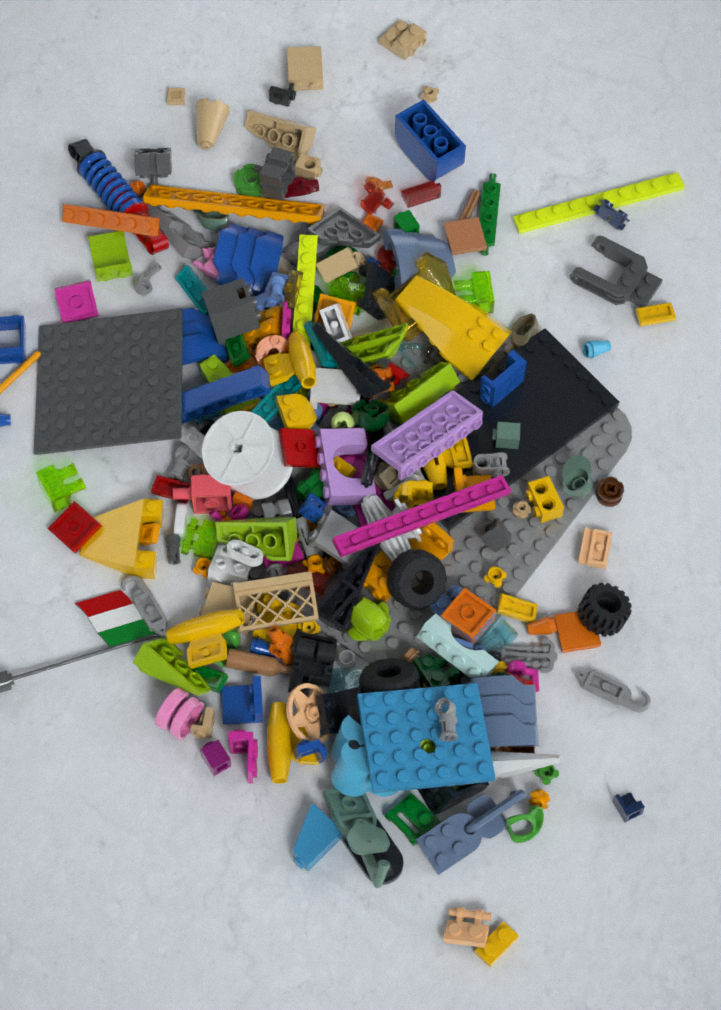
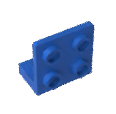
(242, 703)

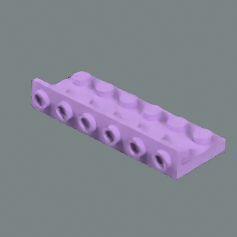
(428, 434)

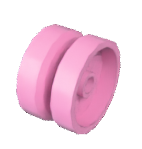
(179, 713)

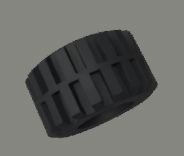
(599, 620)

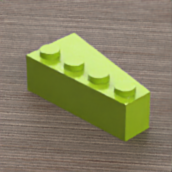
(211, 371)

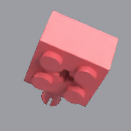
(206, 494)

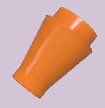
(543, 626)

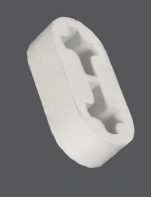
(181, 519)

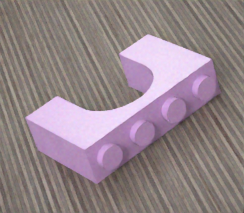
(337, 487)

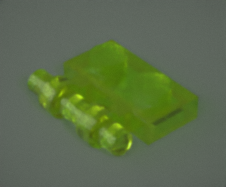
(206, 542)

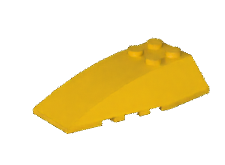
(455, 326)

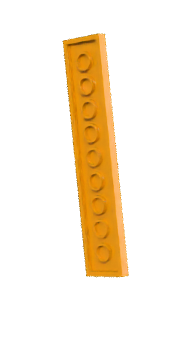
(234, 203)

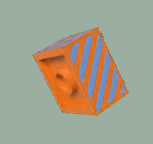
(469, 616)

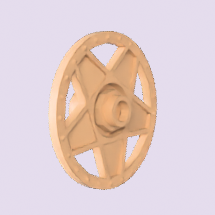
(306, 713)

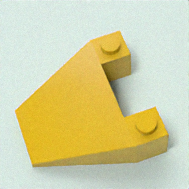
(119, 538)

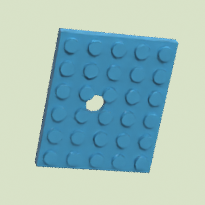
(401, 719)

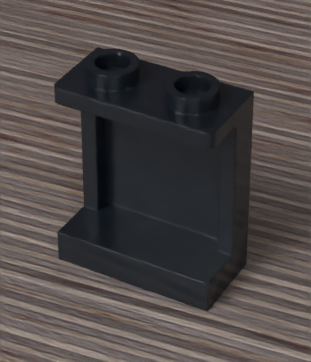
(375, 278)

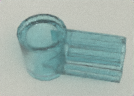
(500, 635)

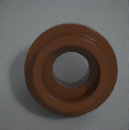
(331, 565)

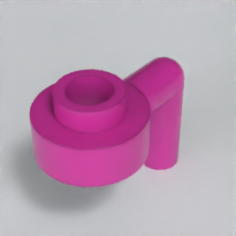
(238, 512)
(519, 669)

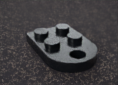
(392, 855)

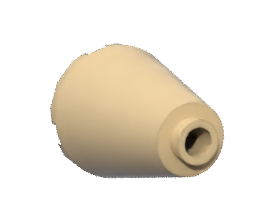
(210, 121)

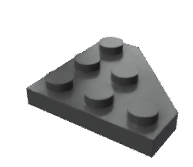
(343, 229)

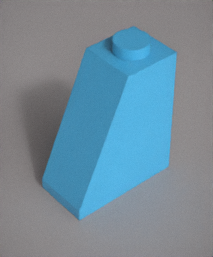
(315, 838)

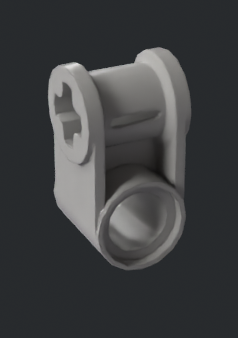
(491, 464)

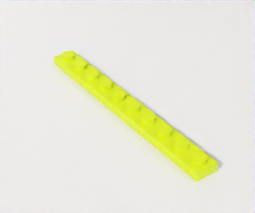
(584, 206)
(304, 306)

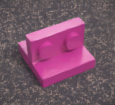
(76, 301)

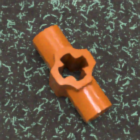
(280, 644)

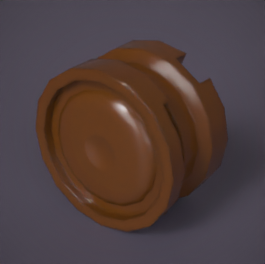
(609, 492)

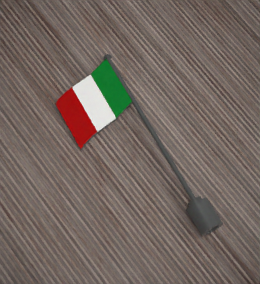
(114, 621)

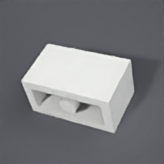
(336, 322)

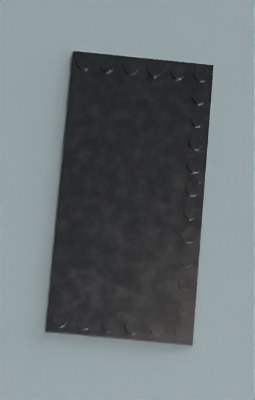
(551, 404)

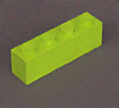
(421, 392)

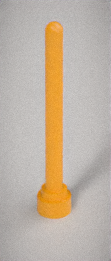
(19, 371)

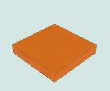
(573, 634)

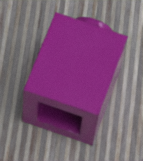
(215, 757)

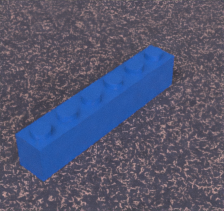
(225, 393)

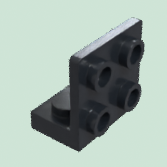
(336, 707)

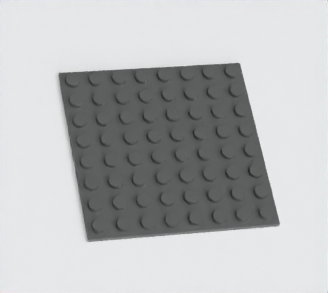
(109, 382)

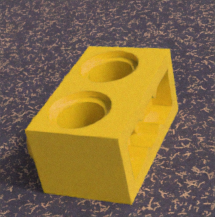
(548, 498)

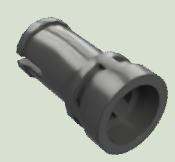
(173, 544)

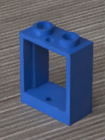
(13, 354)

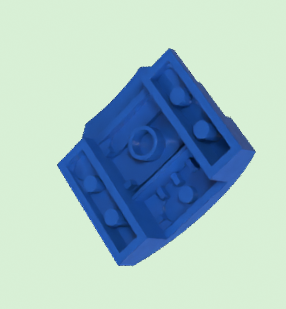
(247, 255)
(200, 338)

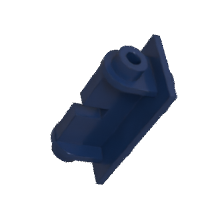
(617, 217)

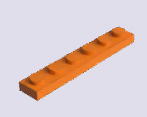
(110, 219)

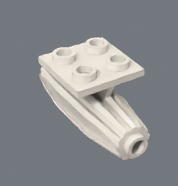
(375, 510)

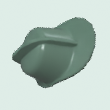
(577, 477)

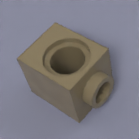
(385, 476)

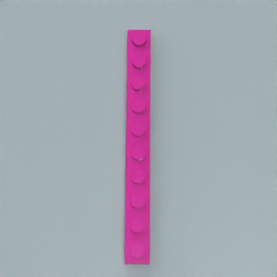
(421, 516)

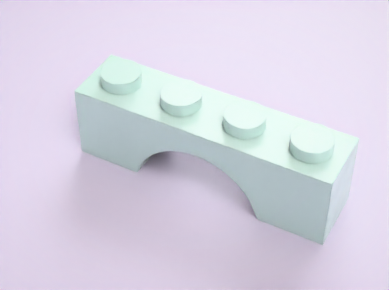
(438, 636)

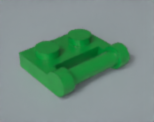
(416, 814)

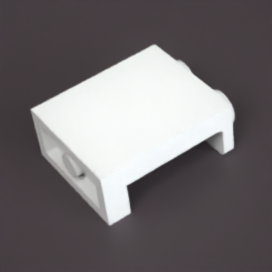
(333, 387)

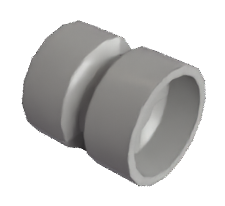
(280, 509)

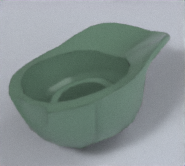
(212, 220)

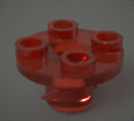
(374, 199)

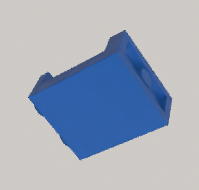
(494, 391)

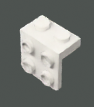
(225, 569)

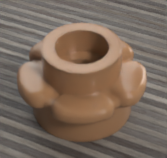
(411, 654)

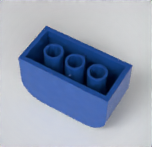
(428, 141)

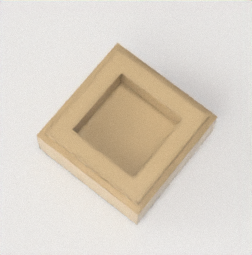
(176, 96)

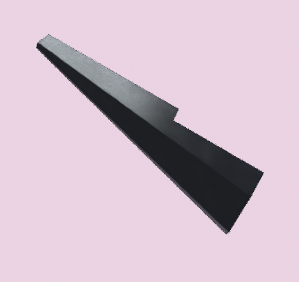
(360, 375)
(339, 602)

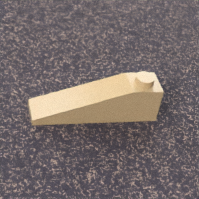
(281, 132)

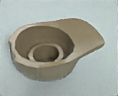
(524, 329)

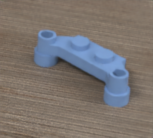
(273, 296)

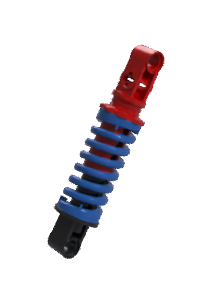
(113, 189)

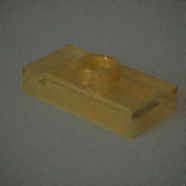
(292, 288)

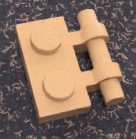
(464, 932)

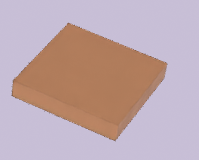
(465, 236)

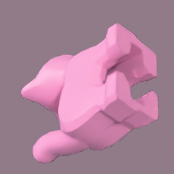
(208, 268)

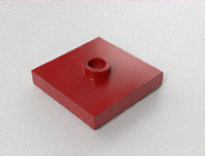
(298, 448)
(74, 527)

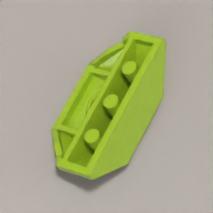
(377, 344)

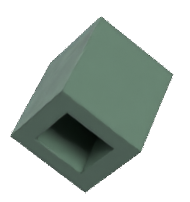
(507, 435)

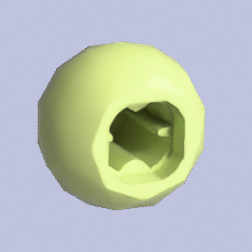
(342, 420)

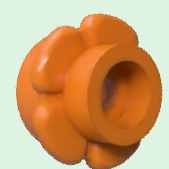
(138, 187)

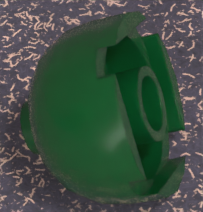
(371, 415)

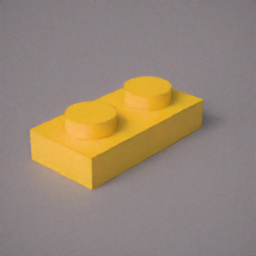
(497, 944)

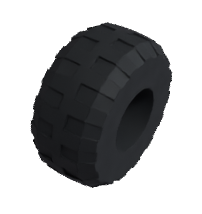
(431, 584)
(389, 675)

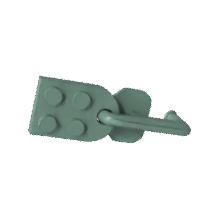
(358, 822)

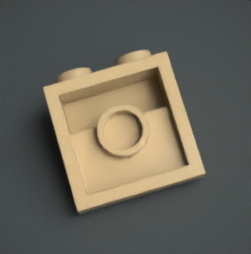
(403, 39)

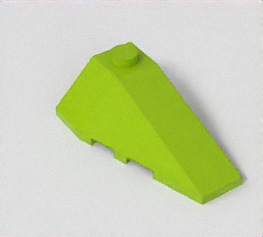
(272, 535)
(165, 663)

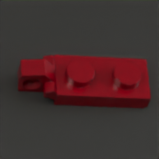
(302, 187)

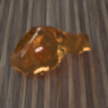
(379, 183)

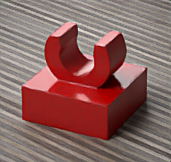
(398, 372)

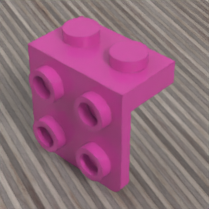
(244, 743)

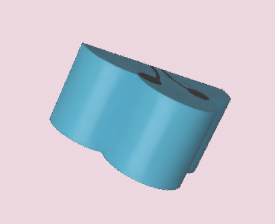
(351, 767)

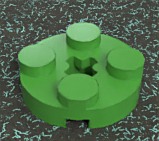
(244, 187)

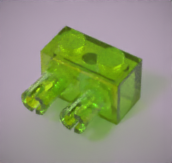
(481, 288)
(348, 289)
(53, 488)

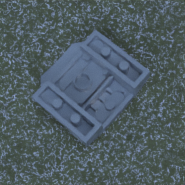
(409, 247)
(508, 711)

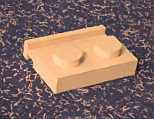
(595, 548)

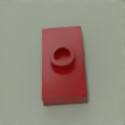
(164, 487)

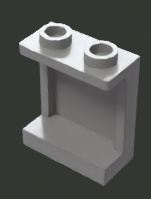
(329, 526)

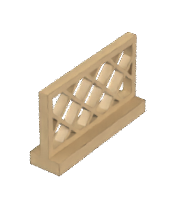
(276, 584)

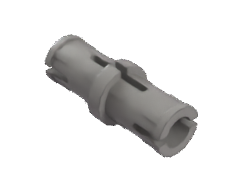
(304, 533)

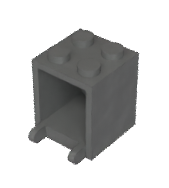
(231, 309)

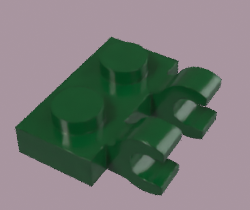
(430, 671)

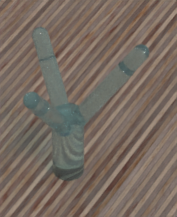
(410, 346)

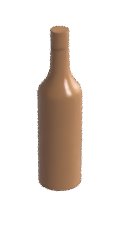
(255, 663)

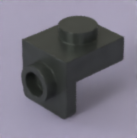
(282, 96)

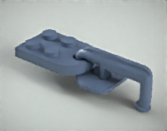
(451, 840)

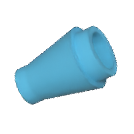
(594, 348)

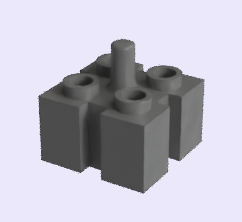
(153, 162)
(276, 173)

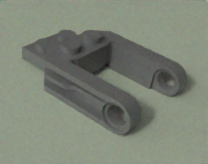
(634, 283)

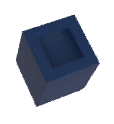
(627, 806)

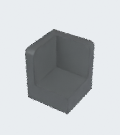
(496, 535)

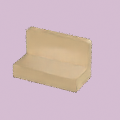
(337, 265)

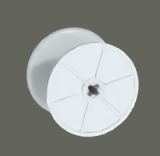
(245, 455)

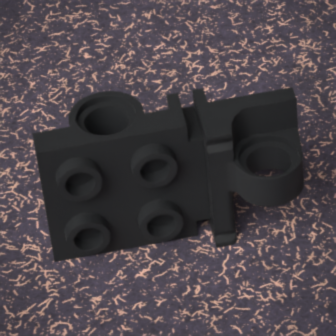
(312, 661)

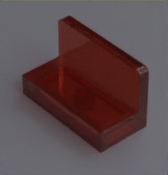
(421, 193)
(320, 580)

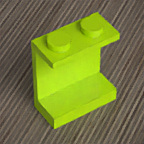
(110, 256)

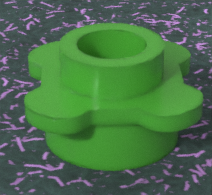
(546, 779)

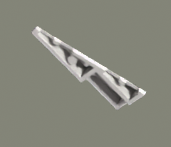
(512, 763)

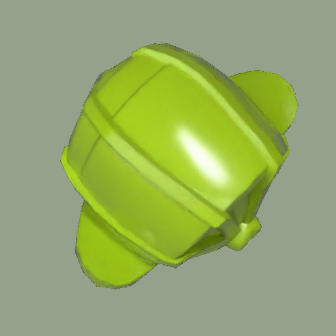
(368, 618)

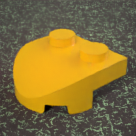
(296, 411)
(414, 492)

